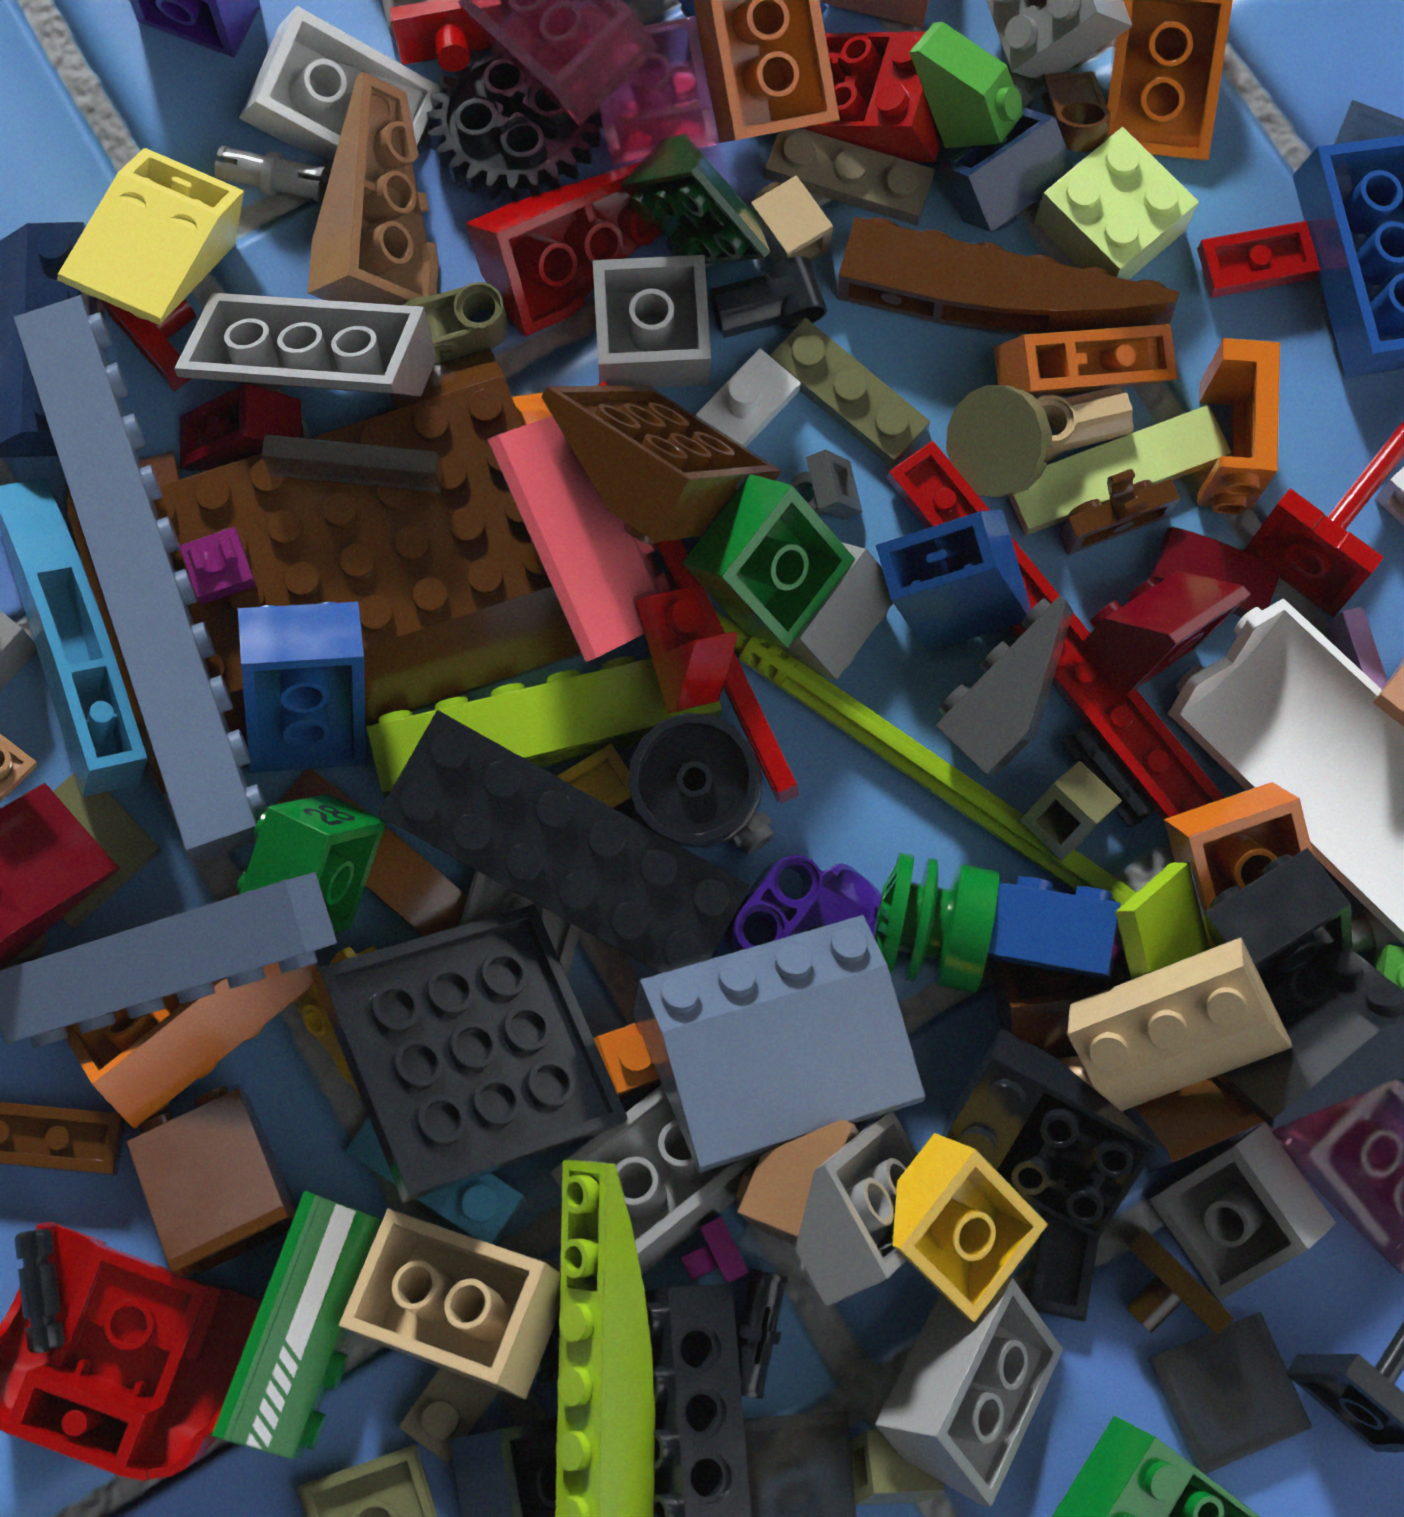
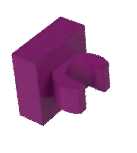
(217, 565)
(719, 1253)

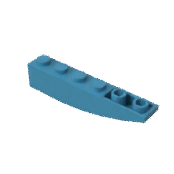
(71, 641)

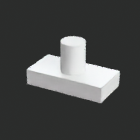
(750, 398)

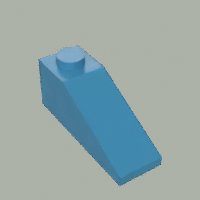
(478, 1206)

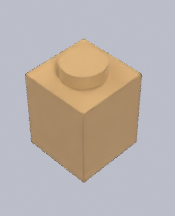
(791, 221)

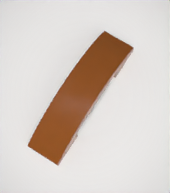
(398, 873)

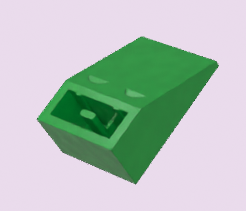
(1143, 1477)

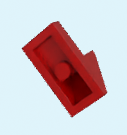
(685, 659)

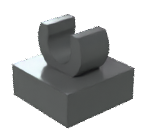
(832, 484)

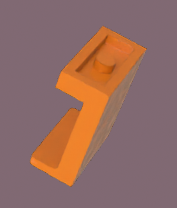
(1248, 379)

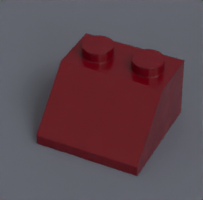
(1158, 627)

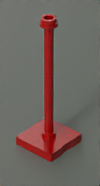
(1315, 548)

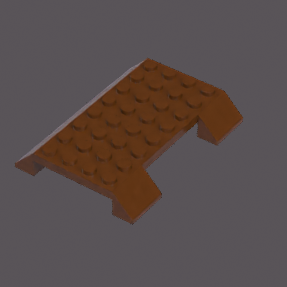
(439, 578)

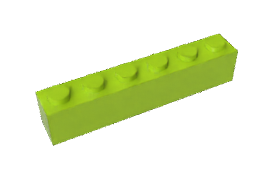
(543, 722)

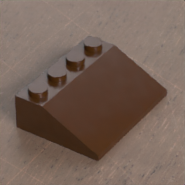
(652, 458)

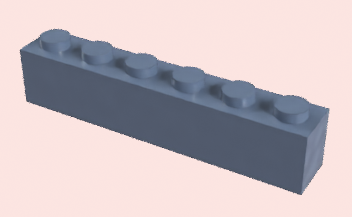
(165, 958)

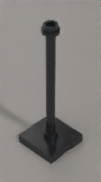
(1358, 1392)

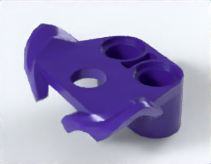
(824, 900)

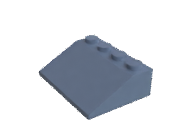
(778, 1041)

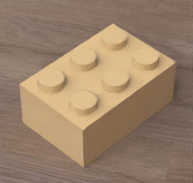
(455, 1303)

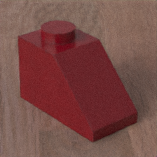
(235, 426)

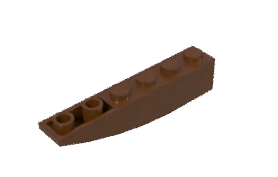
(987, 287)

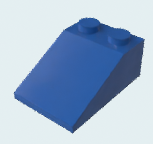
(303, 686)

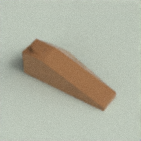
(371, 221)

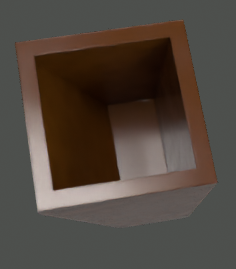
(211, 1182)

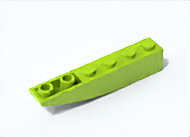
(603, 1354)

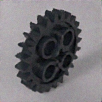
(510, 123)

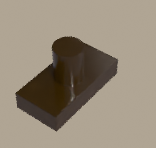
(1170, 1288)

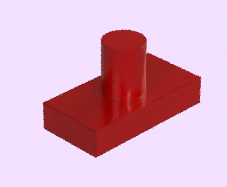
(436, 32)
(152, 338)

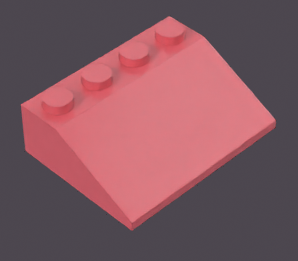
(581, 544)

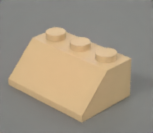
(1176, 1026)

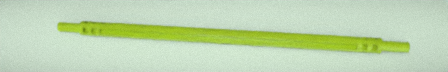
(916, 761)

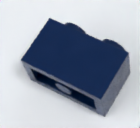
(1005, 178)

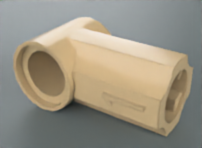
(1087, 419)

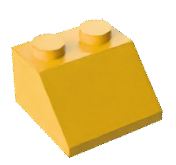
(961, 1224)

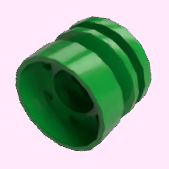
(938, 922)

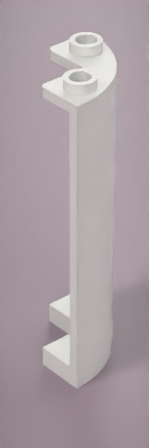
(1306, 719)

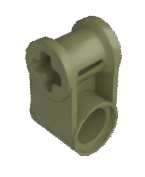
(450, 323)

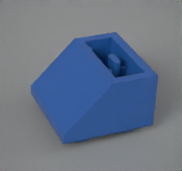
(956, 579)
(1056, 929)

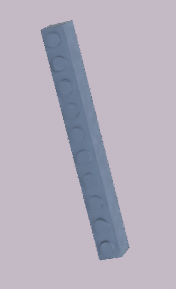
(139, 578)

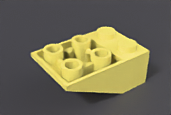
(154, 236)

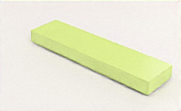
(1153, 453)

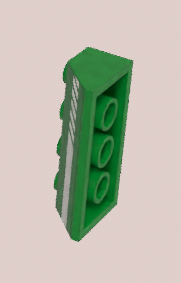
(297, 1332)

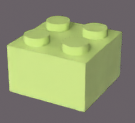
(1116, 208)

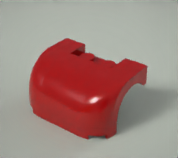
(138, 1362)

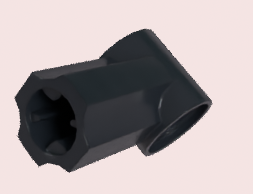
(781, 296)

